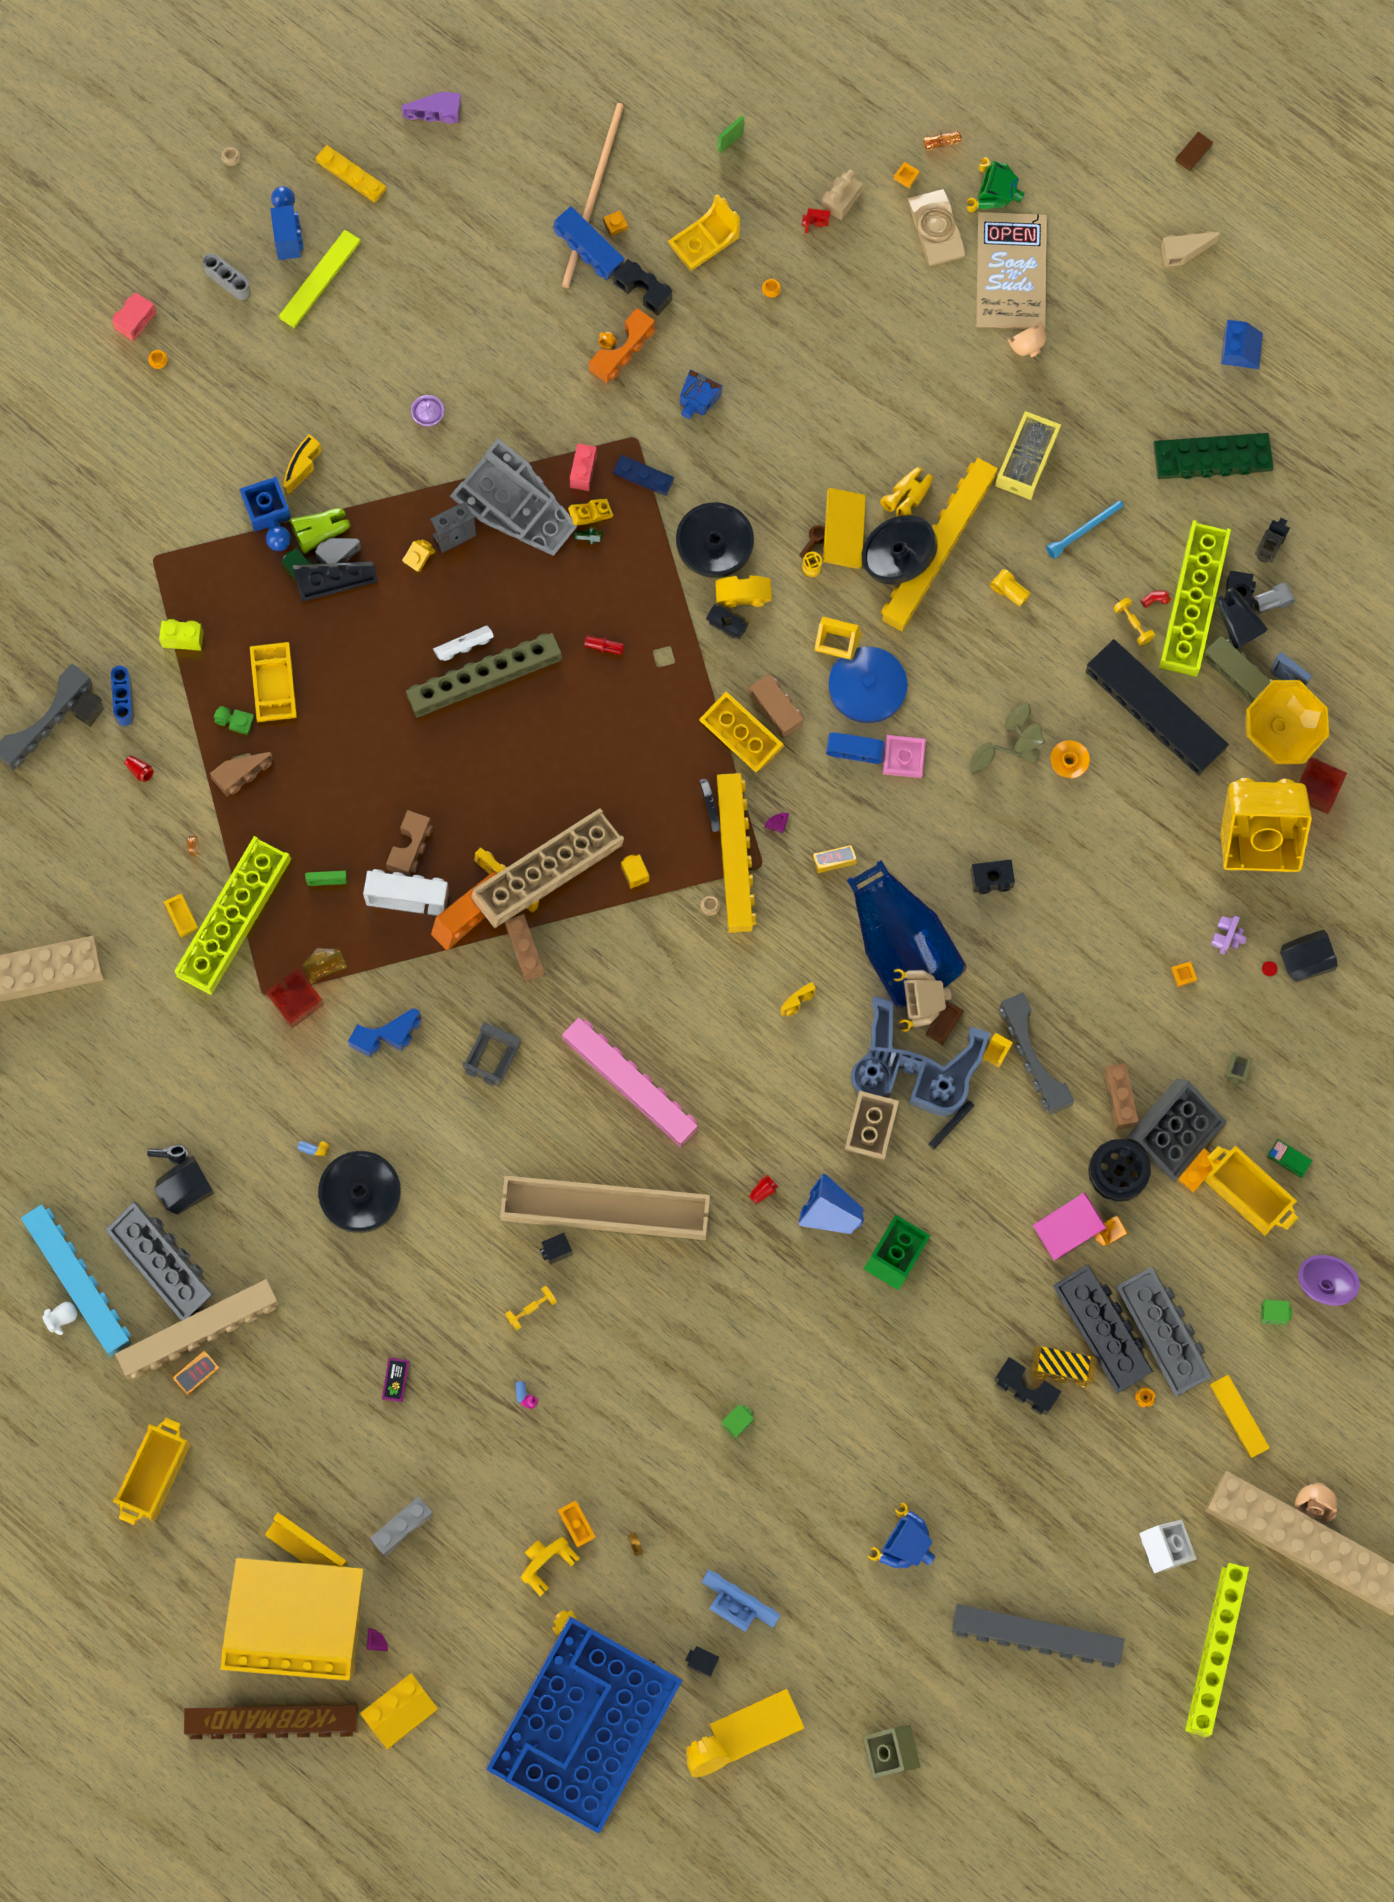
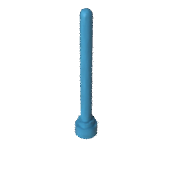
(1055, 549)

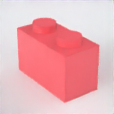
(133, 316)
(583, 467)

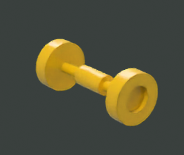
(1122, 606)
(531, 1307)

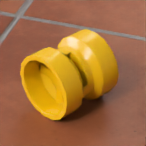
(812, 568)

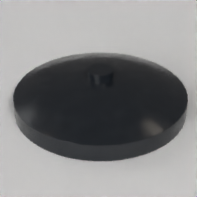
(714, 539)
(899, 549)
(359, 1191)

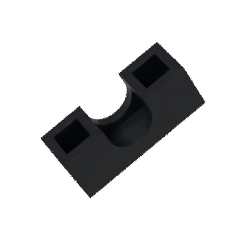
(632, 276)
(1010, 1379)

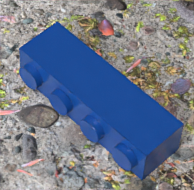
(588, 243)

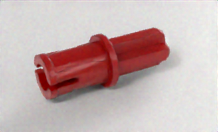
(604, 645)

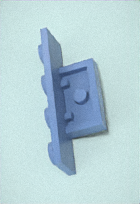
(736, 1604)

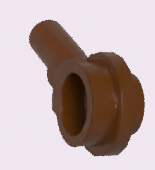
(816, 536)

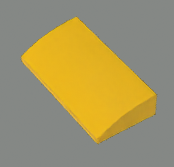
(741, 732)

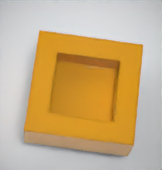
(906, 175)
(615, 223)
(1184, 974)

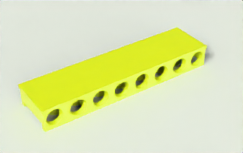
(1194, 599)
(232, 916)
(1216, 1650)

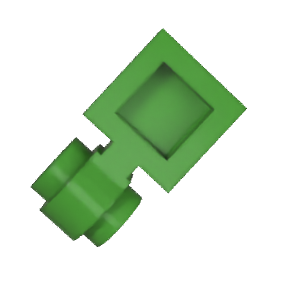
(239, 721)

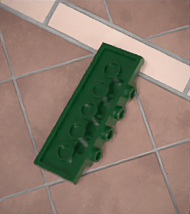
(1213, 456)

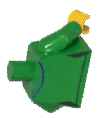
(997, 187)

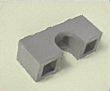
(401, 1525)

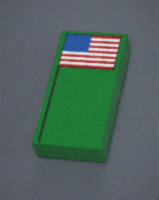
(1289, 1158)

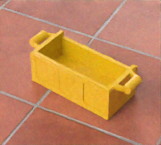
(1250, 1190)
(152, 1473)

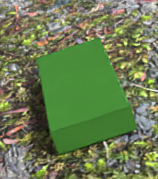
(326, 878)

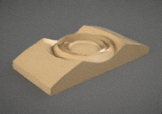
(936, 227)

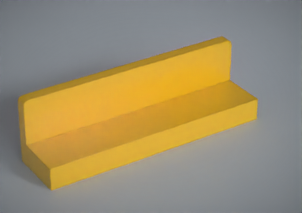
(301, 1543)

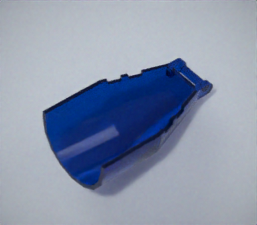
(902, 933)

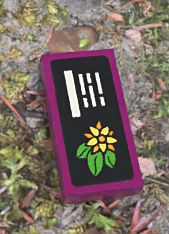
(395, 1380)

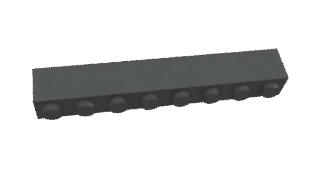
(1038, 1635)

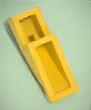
(301, 463)

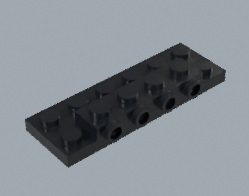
(1104, 1328)

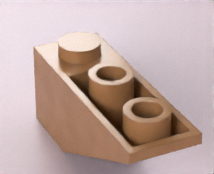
(236, 772)

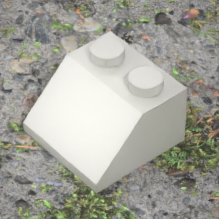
(1167, 1546)

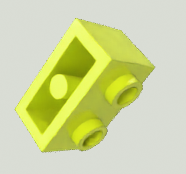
(181, 635)

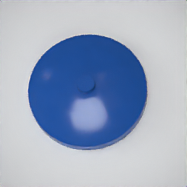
(868, 685)

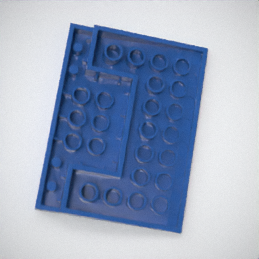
(583, 1724)

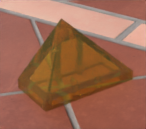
(323, 963)

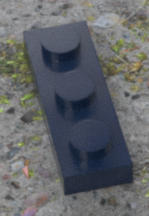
(643, 475)

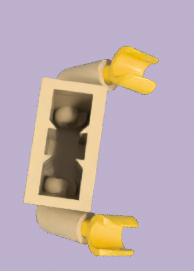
(923, 996)

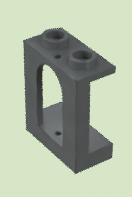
(448, 531)
(487, 1032)

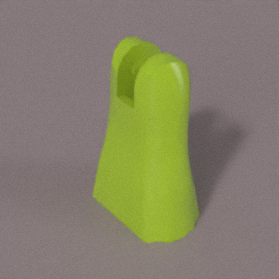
(318, 528)

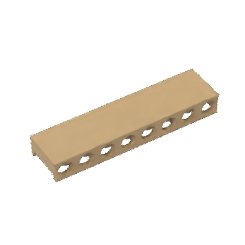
(546, 868)

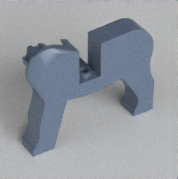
(937, 1087)

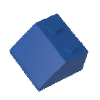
(1241, 345)

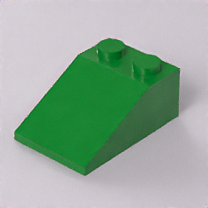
(896, 1252)

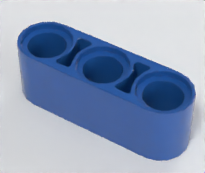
(126, 703)
(855, 748)

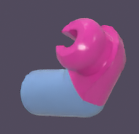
(523, 1397)

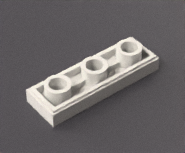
(463, 643)

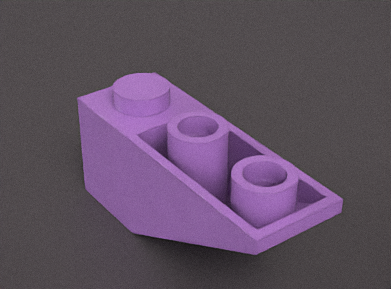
(436, 107)

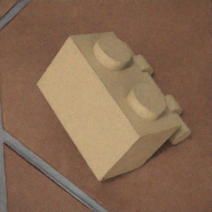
(842, 195)

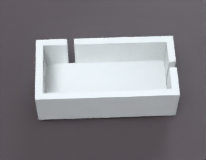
(405, 892)

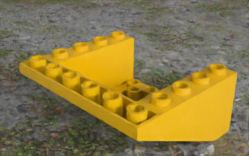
(293, 1619)

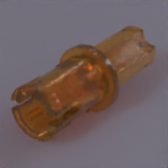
(942, 140)

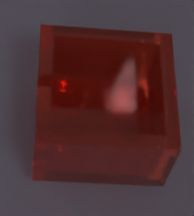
(1322, 784)
(296, 1000)

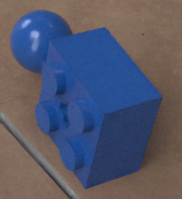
(286, 224)
(268, 515)

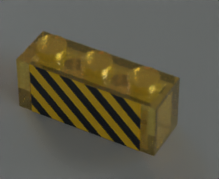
(1062, 1366)

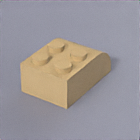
(871, 1125)

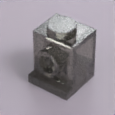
(1270, 541)

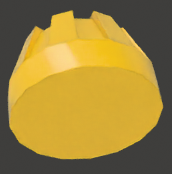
(706, 1756)

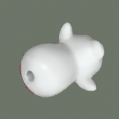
(61, 1315)

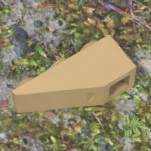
(1181, 249)

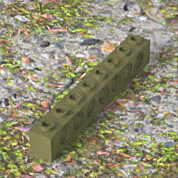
(478, 684)

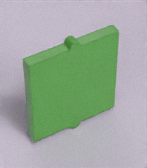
(731, 134)

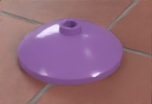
(1328, 1280)

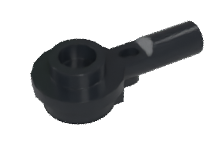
(175, 1154)

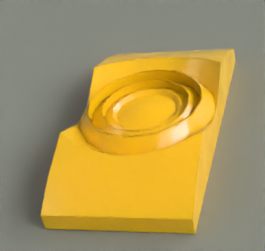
(273, 682)

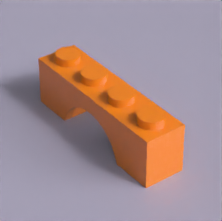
(608, 362)

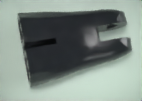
(1239, 619)

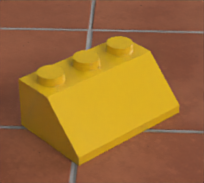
(399, 1711)

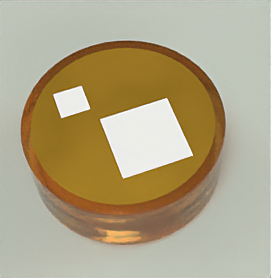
(193, 845)

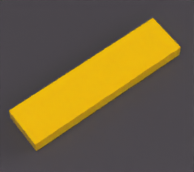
(1239, 1416)

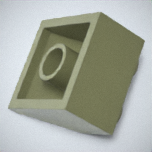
(891, 1751)

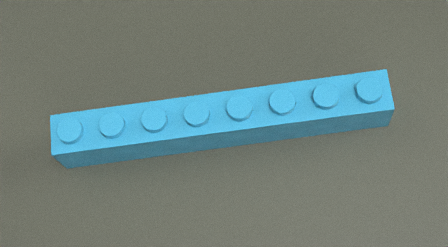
(76, 1281)

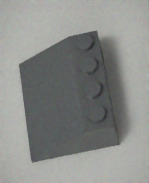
(1177, 1128)

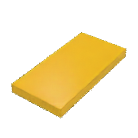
(844, 528)
(757, 1725)

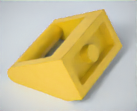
(838, 628)

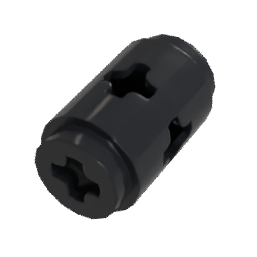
(716, 617)

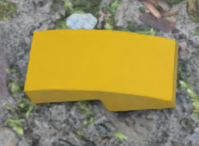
(593, 512)
(793, 1003)

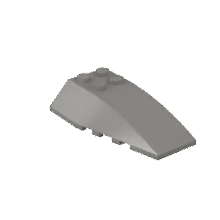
(514, 500)

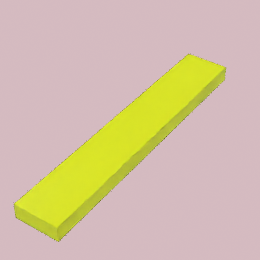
(319, 279)

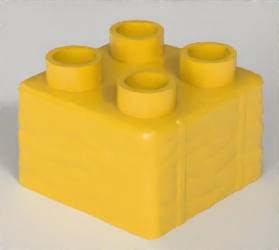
(1265, 825)

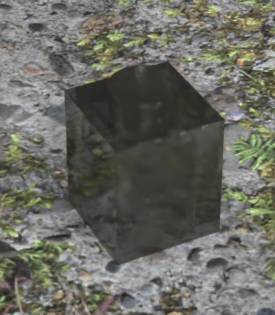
(88, 708)

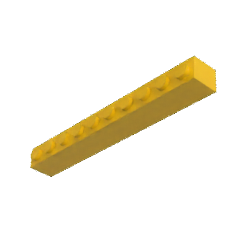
(948, 530)

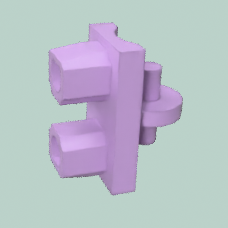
(1223, 942)

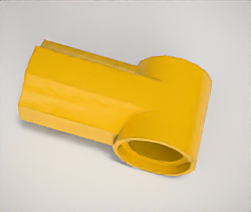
(1006, 584)

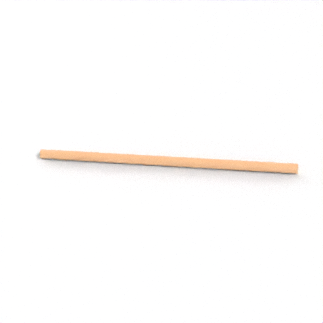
(595, 187)

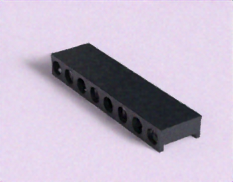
(1157, 706)

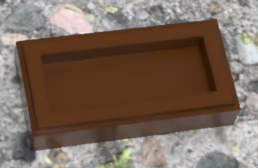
(1194, 151)
(944, 1023)

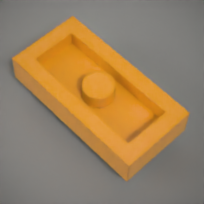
(1197, 1171)
(576, 1524)

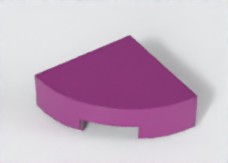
(777, 822)
(376, 1641)

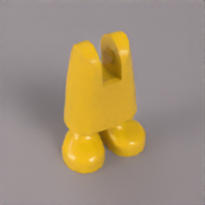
(908, 491)

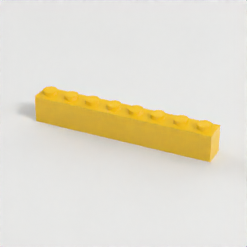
(734, 853)

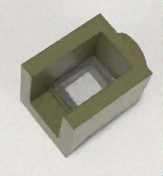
(1238, 1069)

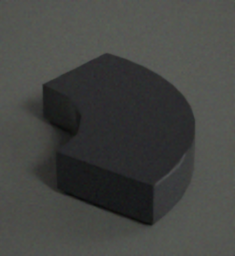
(709, 804)

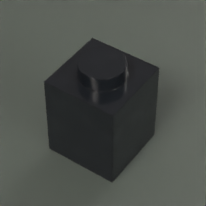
(556, 1248)
(702, 1661)

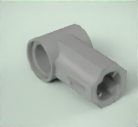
(1279, 596)

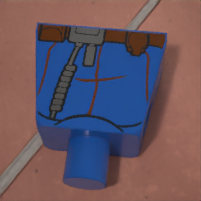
(698, 394)

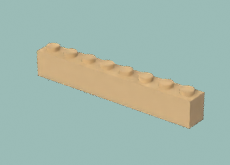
(197, 1329)

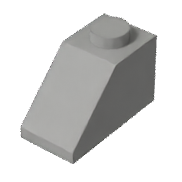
(337, 550)

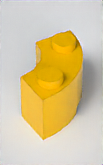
(749, 591)

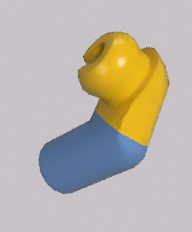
(308, 1148)

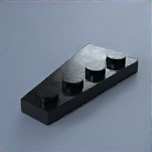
(327, 579)

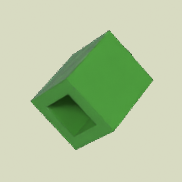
(1275, 1312)
(738, 1420)

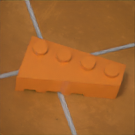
(458, 919)

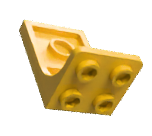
(707, 235)

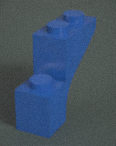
(395, 1033)

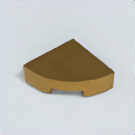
(635, 1544)

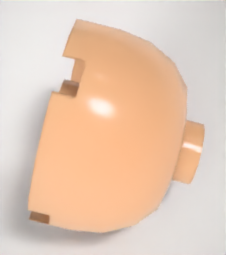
(1029, 341)
(1317, 1502)

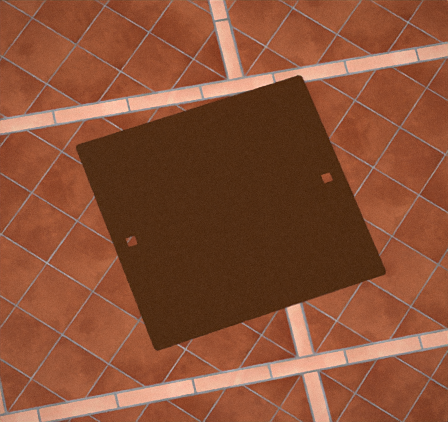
(485, 770)

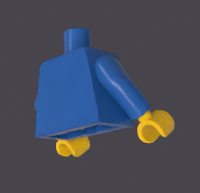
(907, 1543)

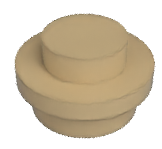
(230, 156)
(710, 905)

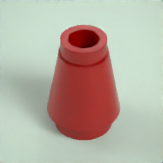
(139, 769)
(763, 1189)

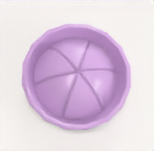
(427, 410)

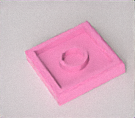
(904, 756)

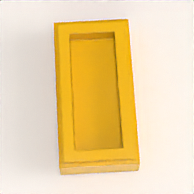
(181, 915)

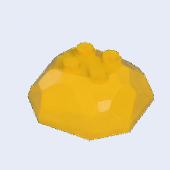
(1287, 722)

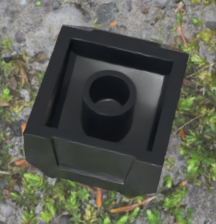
(1309, 956)
(183, 1186)

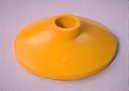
(1069, 750)

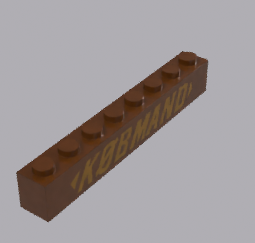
(271, 1720)

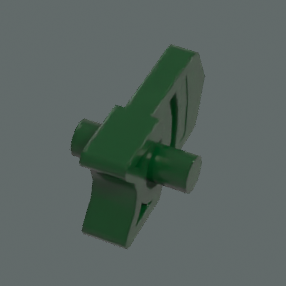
(591, 535)

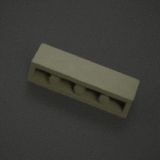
(1236, 668)

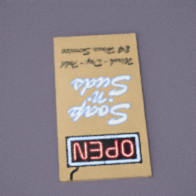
(1011, 270)

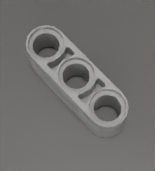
(229, 284)

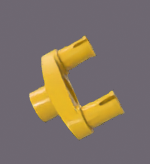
(539, 1555)

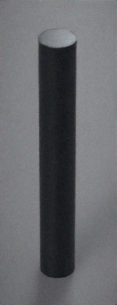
(951, 1125)

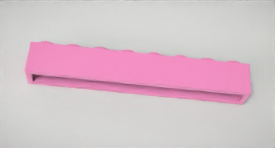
(629, 1082)

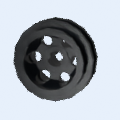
(1123, 1149)

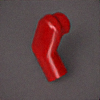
(1162, 596)

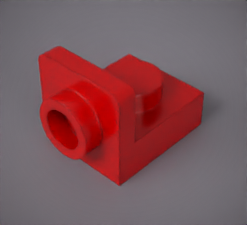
(817, 217)

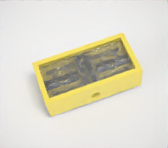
(1028, 455)

